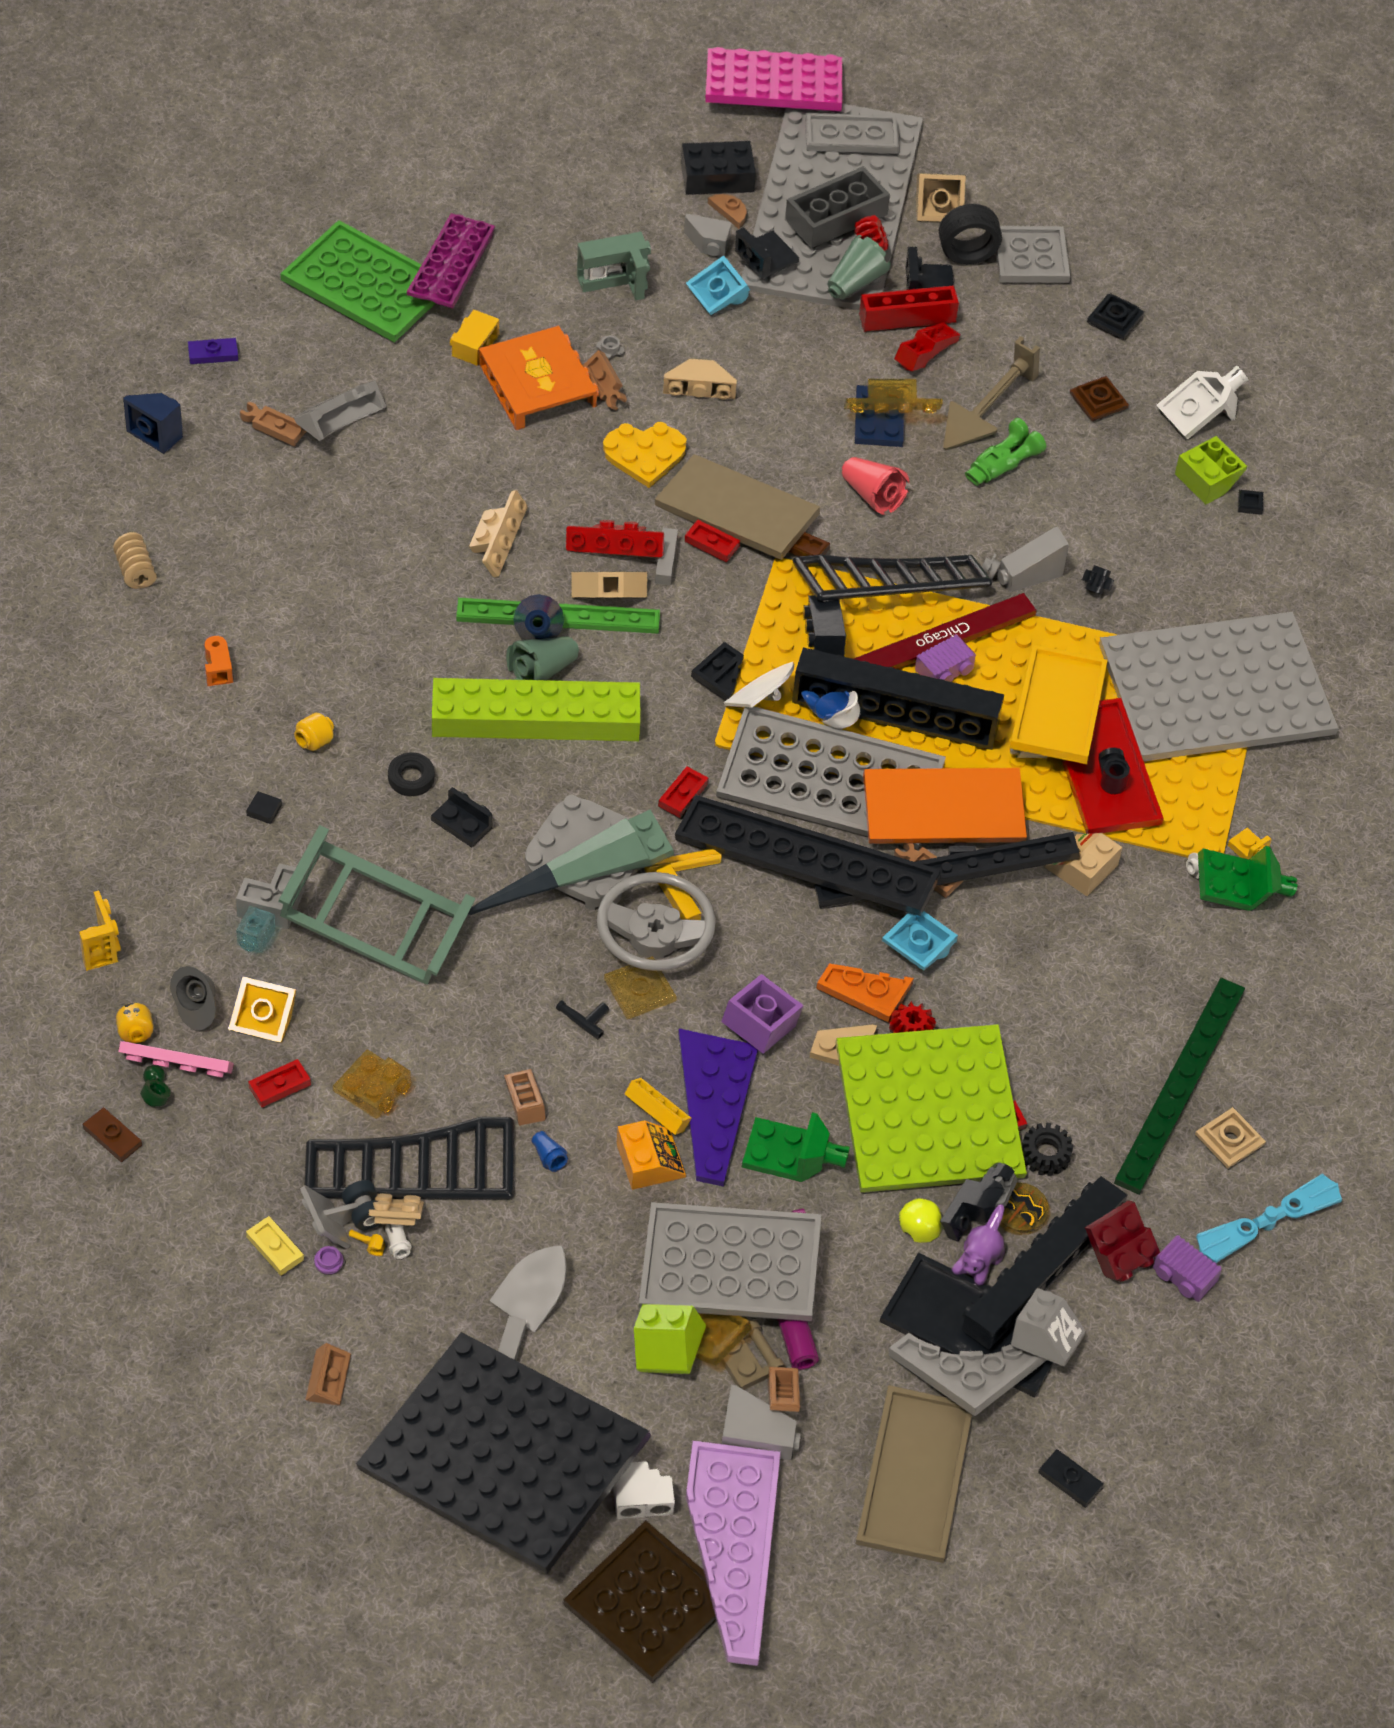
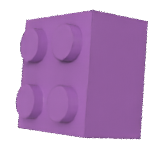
(762, 1013)

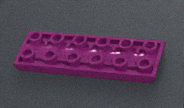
(451, 260)

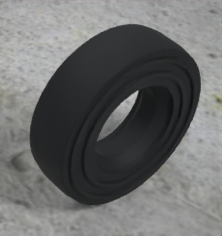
(411, 760)

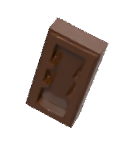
(810, 545)
(112, 1134)

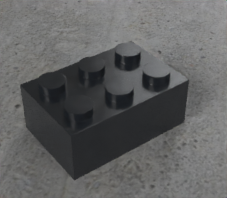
(718, 167)

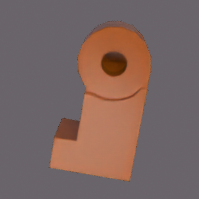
(219, 667)

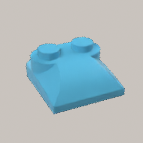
(719, 286)
(920, 939)

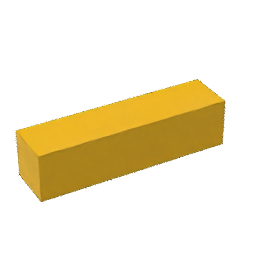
(679, 898)
(658, 1106)

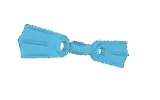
(1230, 1237)

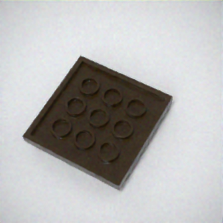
(645, 1601)

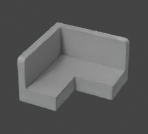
(266, 895)

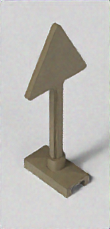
(968, 426)

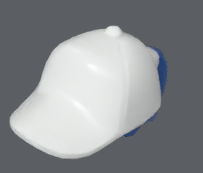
(835, 708)

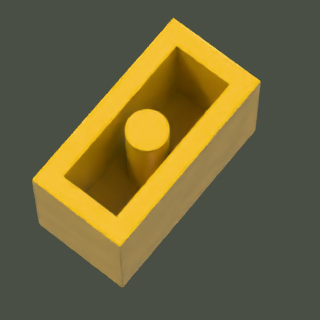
(475, 332)

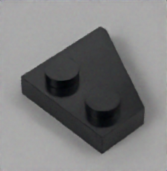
(720, 670)

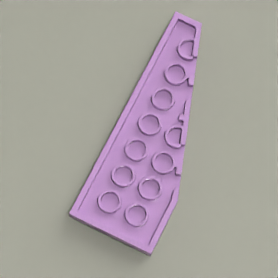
(732, 1518)

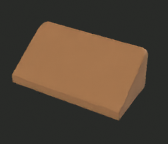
(328, 1375)

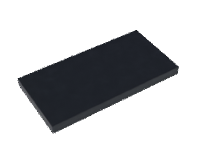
(931, 1309)

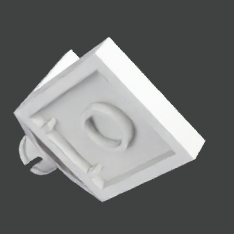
(1202, 399)

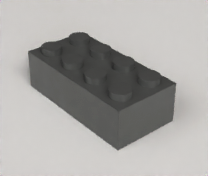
(836, 206)

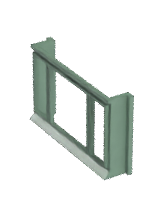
(319, 846)

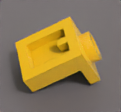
(1247, 844)

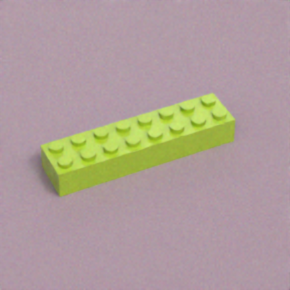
(536, 709)

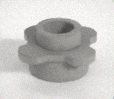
(610, 346)
(991, 566)

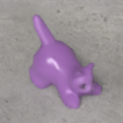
(982, 1248)

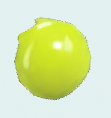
(921, 1220)

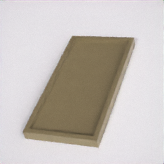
(738, 506)
(914, 1475)

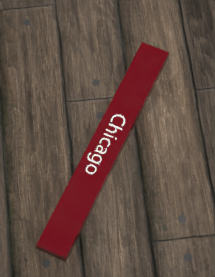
(966, 627)

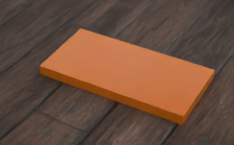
(944, 805)

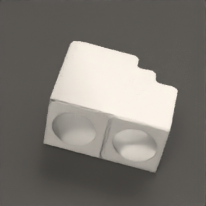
(643, 1486)

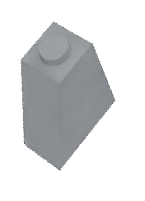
(1035, 562)
(755, 1426)

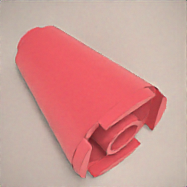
(876, 483)

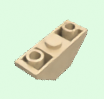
(700, 379)
(608, 584)

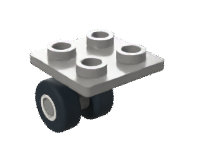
(330, 1220)

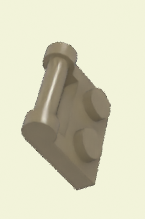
(743, 1365)

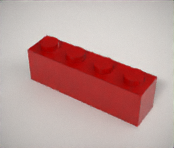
(908, 308)

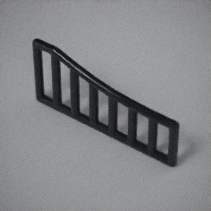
(889, 587)
(395, 1144)

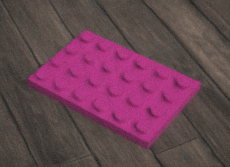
(774, 79)

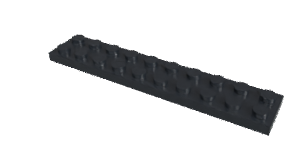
(808, 855)

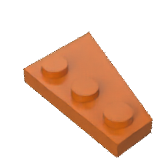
(866, 991)

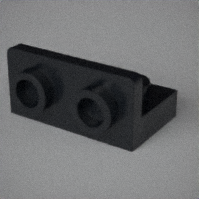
(463, 817)

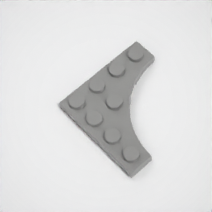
(966, 1378)

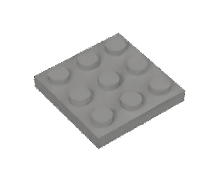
(1033, 255)

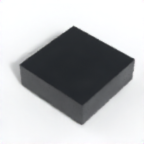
(1250, 502)
(264, 807)

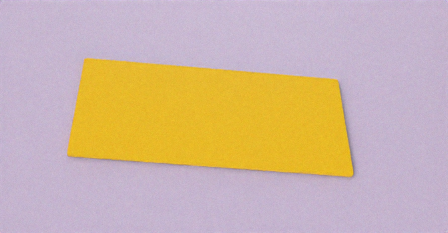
(1192, 790)

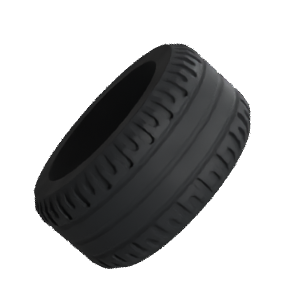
(964, 218)

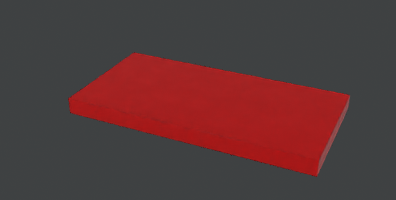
(1104, 811)

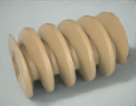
(134, 560)

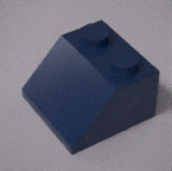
(154, 419)

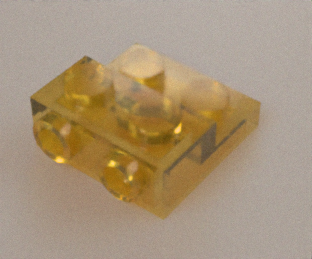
(373, 1083)

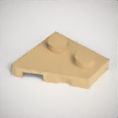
(825, 1041)

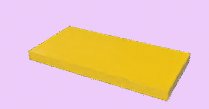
(1059, 704)

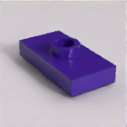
(213, 351)

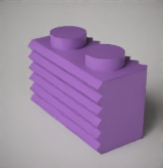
(946, 660)
(1187, 1268)

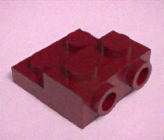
(1122, 1242)

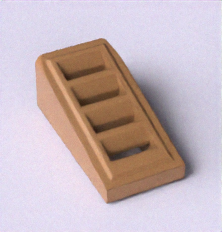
(527, 1112)
(783, 1389)

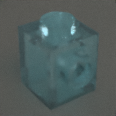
(255, 929)

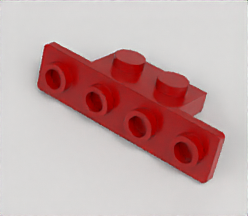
(615, 539)

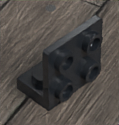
(765, 253)
(926, 275)

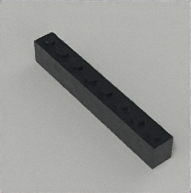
(1041, 1264)

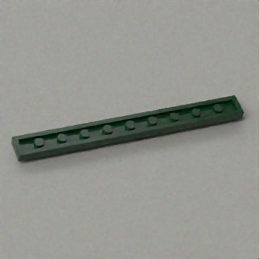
(1179, 1086)

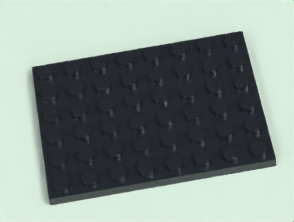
(504, 1451)

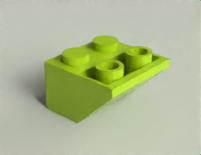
(1209, 469)

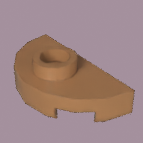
(729, 207)

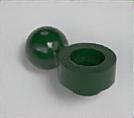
(154, 1090)

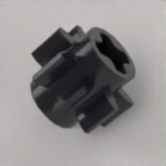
(1097, 579)

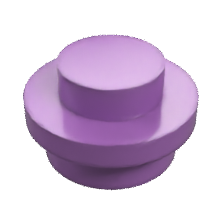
(328, 1260)

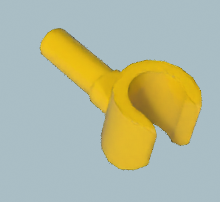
(375, 1242)

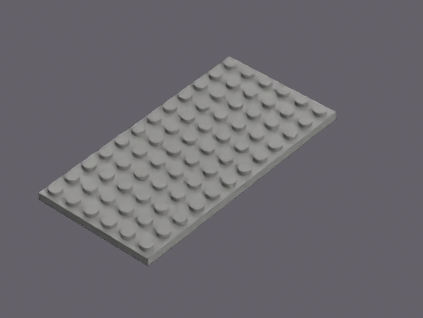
(799, 170)

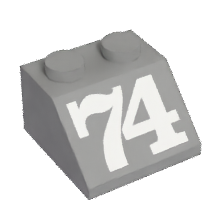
(1048, 1328)

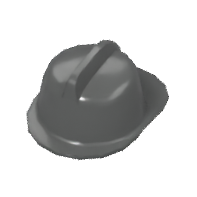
(194, 997)

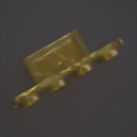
(892, 395)

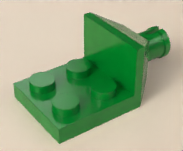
(1242, 881)
(792, 1150)

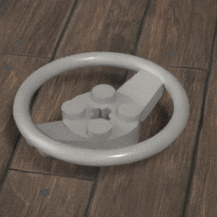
(639, 924)

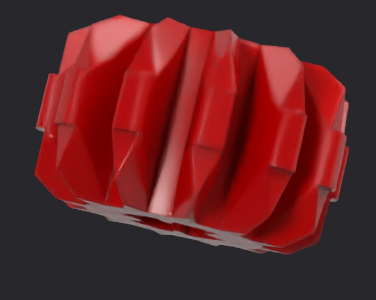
(872, 228)
(911, 1019)

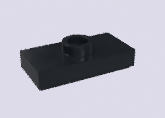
(1071, 1478)

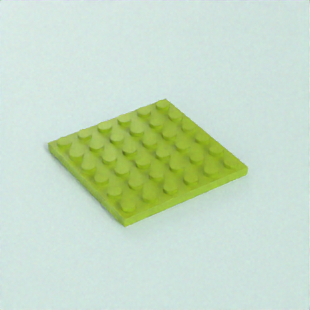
(928, 1107)

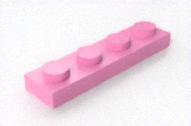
(187, 1062)

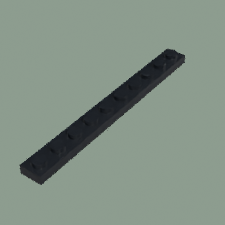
(982, 863)

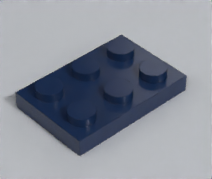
(878, 428)

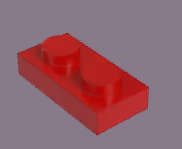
(712, 540)
(682, 791)
(279, 1083)

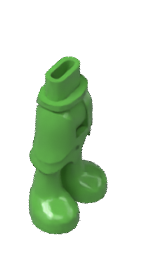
(998, 459)

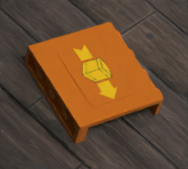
(536, 373)

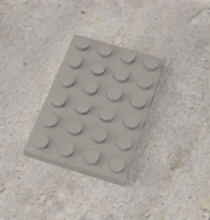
(732, 1260)

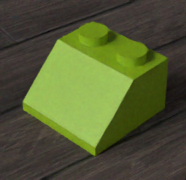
(667, 1338)

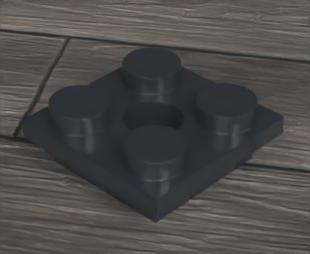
(1118, 325)

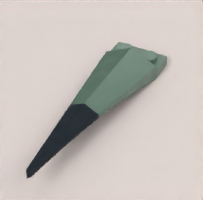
(617, 849)

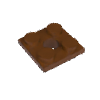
(1095, 406)

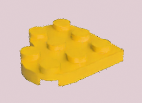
(645, 453)

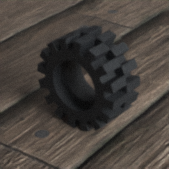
(1051, 1136)

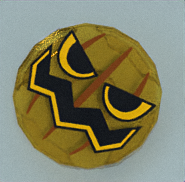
(1025, 1210)

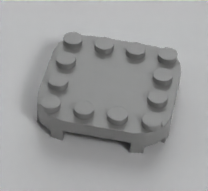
(567, 827)

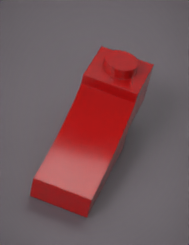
(926, 344)

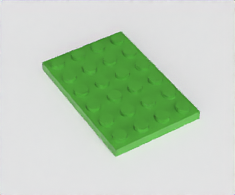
(359, 280)

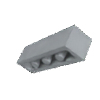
(666, 562)
(512, 1337)

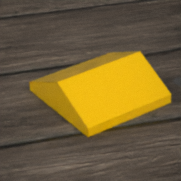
(262, 1009)

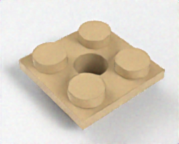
(1230, 1150)
(396, 1210)

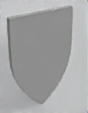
(533, 1286)

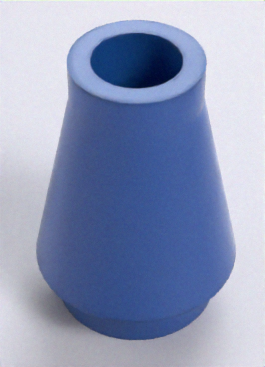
(550, 1152)

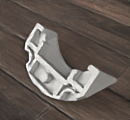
(341, 410)

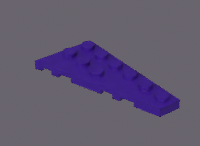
(716, 1089)

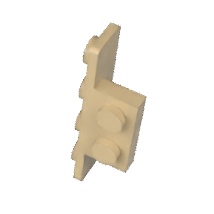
(497, 532)

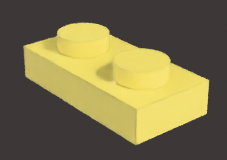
(274, 1245)

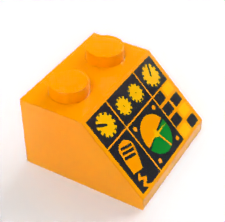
(648, 1154)

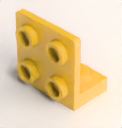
(100, 943)

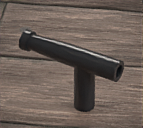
(586, 1023)

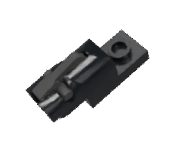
(979, 1200)

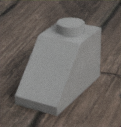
(708, 234)

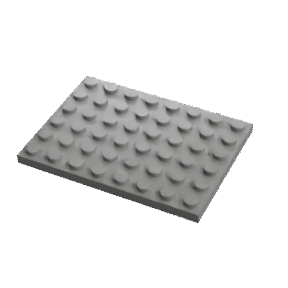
(1218, 686)

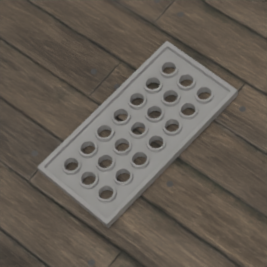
(829, 740)

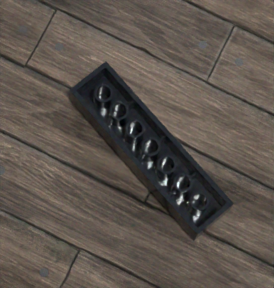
(903, 698)

